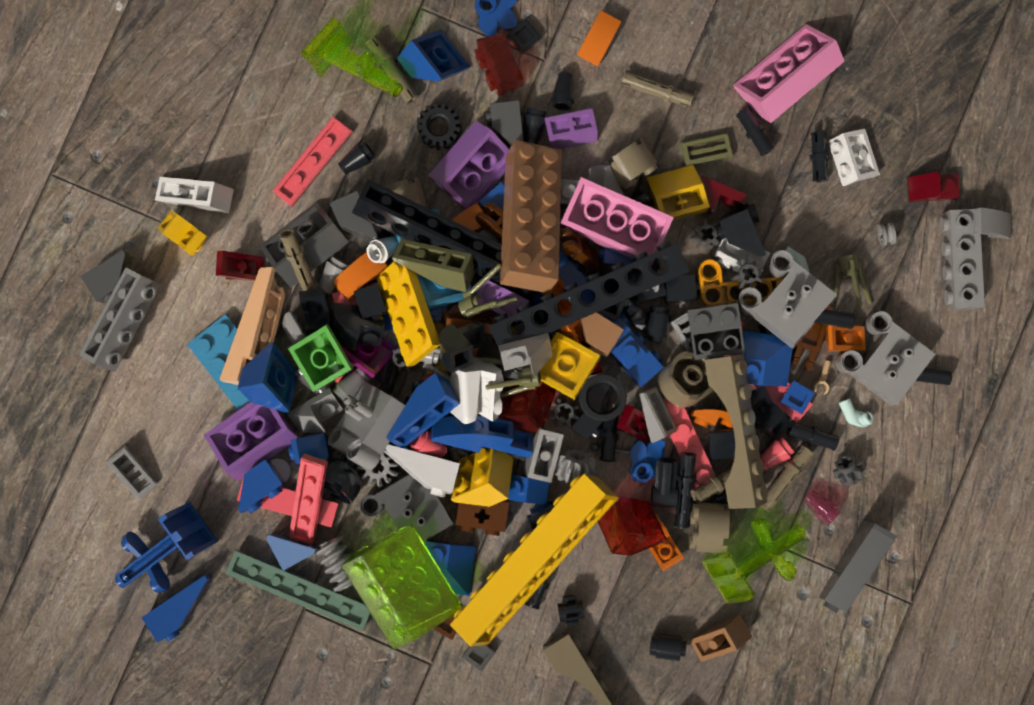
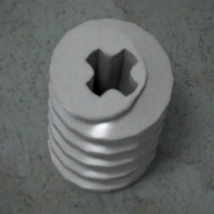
(335, 558)

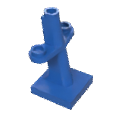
(185, 532)

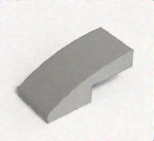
(992, 223)

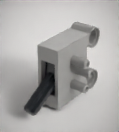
(794, 303)
(892, 362)
(368, 421)

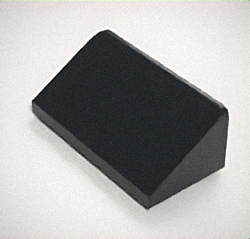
(722, 443)

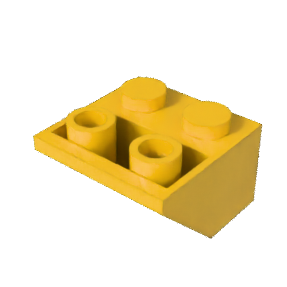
(678, 193)
(483, 478)

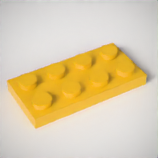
(408, 313)

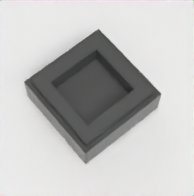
(479, 655)

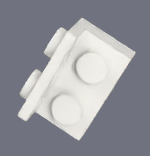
(853, 157)
(731, 256)

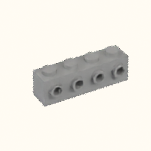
(962, 261)
(120, 320)

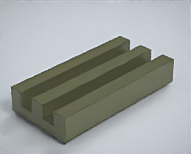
(686, 154)

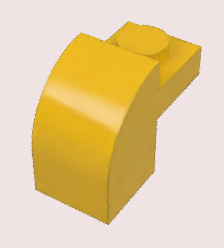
(182, 233)

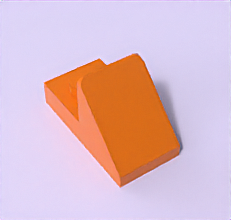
(845, 339)

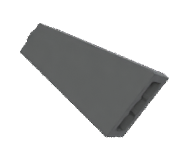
(856, 565)

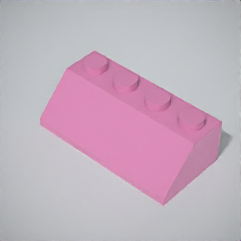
(789, 72)
(615, 220)

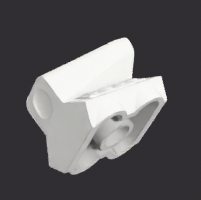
(471, 391)

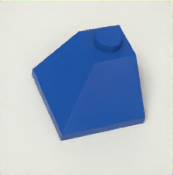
(432, 58)
(766, 359)
(269, 379)
(455, 563)

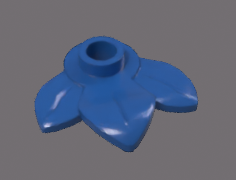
(496, 17)
(645, 456)

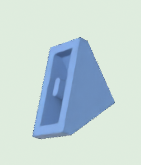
(289, 551)

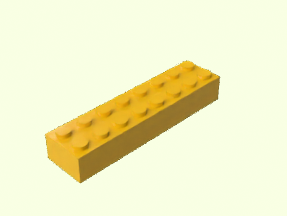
(533, 560)

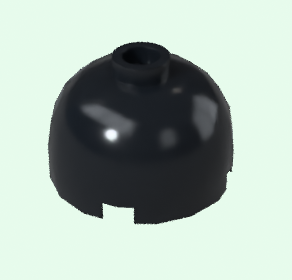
(343, 479)

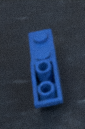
(483, 433)

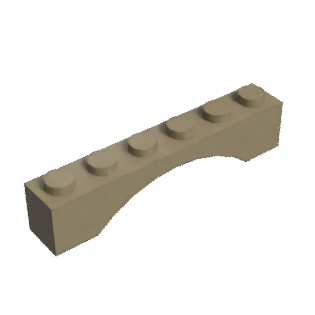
(729, 380)
(568, 660)

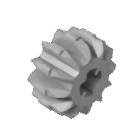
(386, 462)
(574, 463)

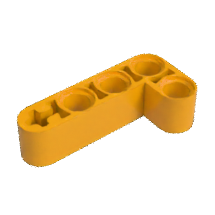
(723, 289)

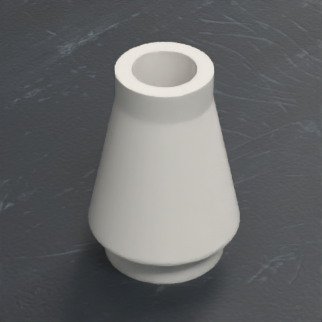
(382, 249)

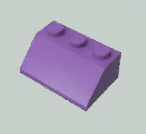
(471, 166)
(249, 438)

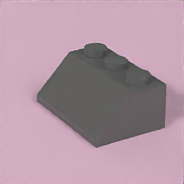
(316, 235)

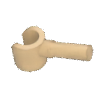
(822, 379)

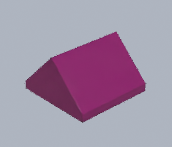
(370, 357)

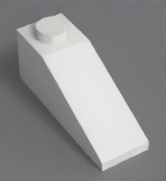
(194, 194)
(428, 470)

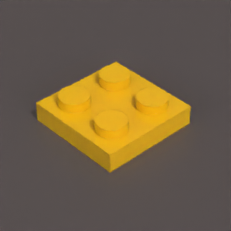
(568, 366)

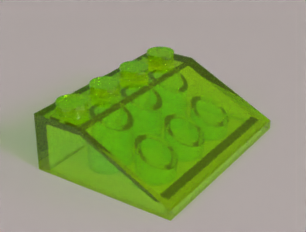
(401, 586)

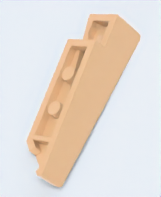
(257, 324)

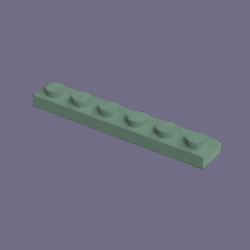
(298, 590)

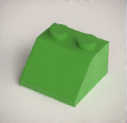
(320, 358)

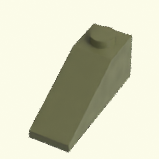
(441, 265)

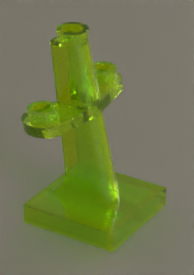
(331, 48)
(731, 576)

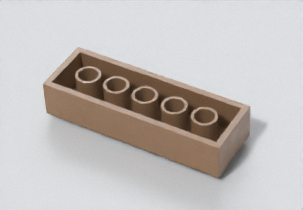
(531, 217)

